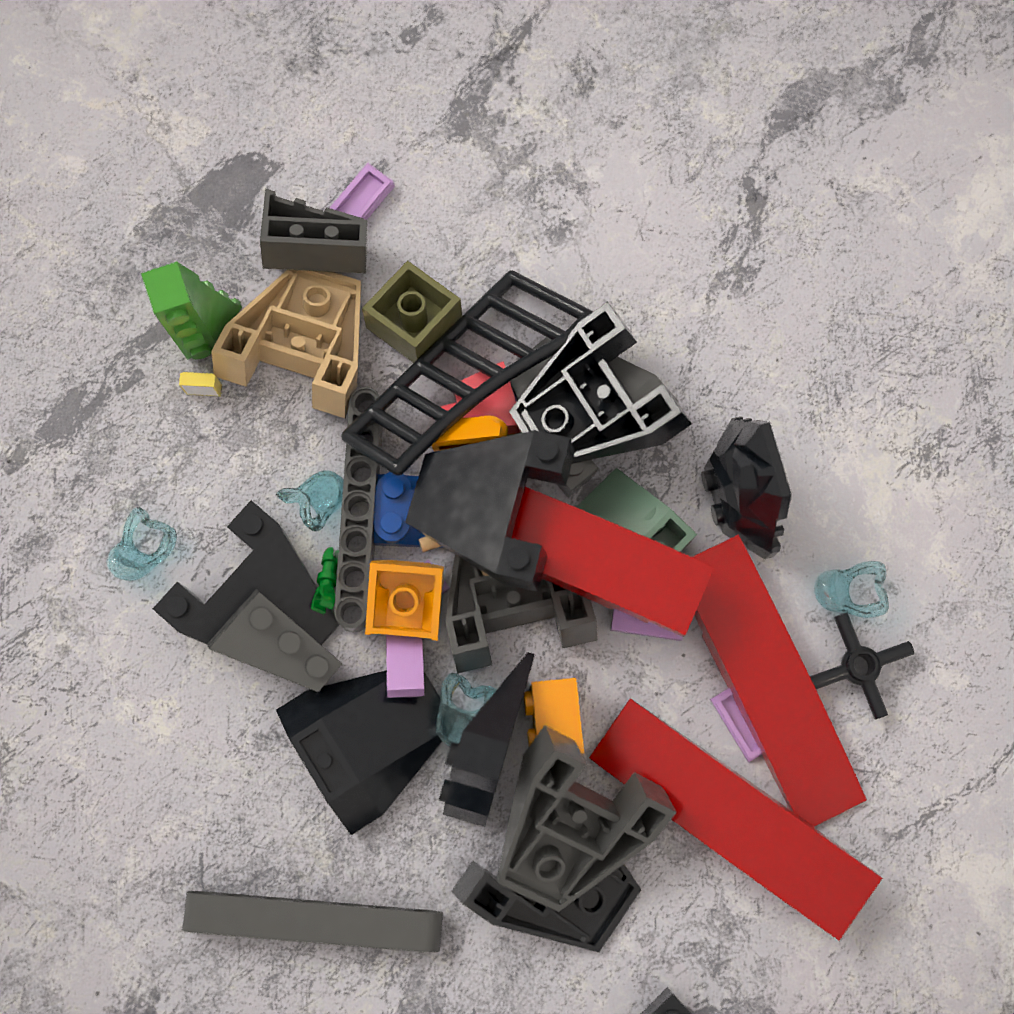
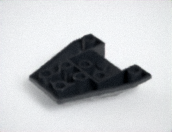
(362, 743)

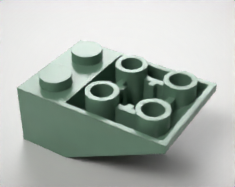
(634, 508)

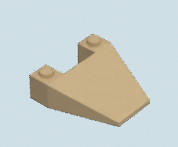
(301, 325)

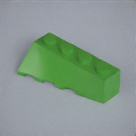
(189, 308)

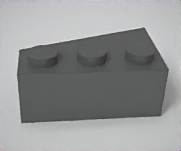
(311, 238)
(274, 643)

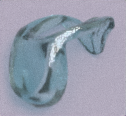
(320, 491)
(126, 560)
(833, 590)
(452, 719)

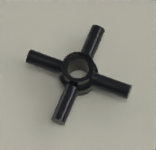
(874, 660)

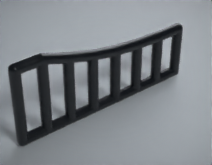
(470, 396)

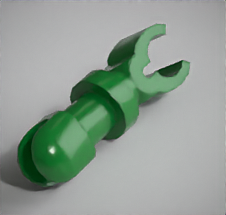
(326, 580)

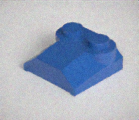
(391, 510)

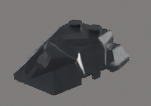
(748, 485)

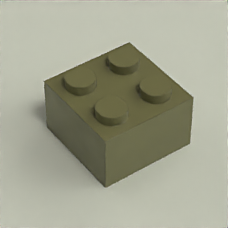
(411, 311)

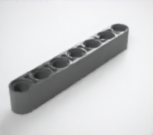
(357, 526)
(312, 921)

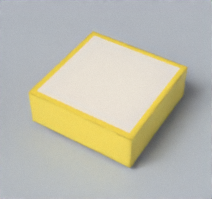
(200, 384)

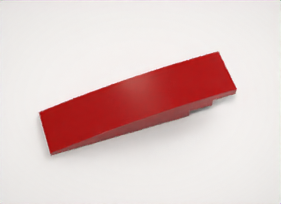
(613, 563)
(773, 688)
(740, 820)

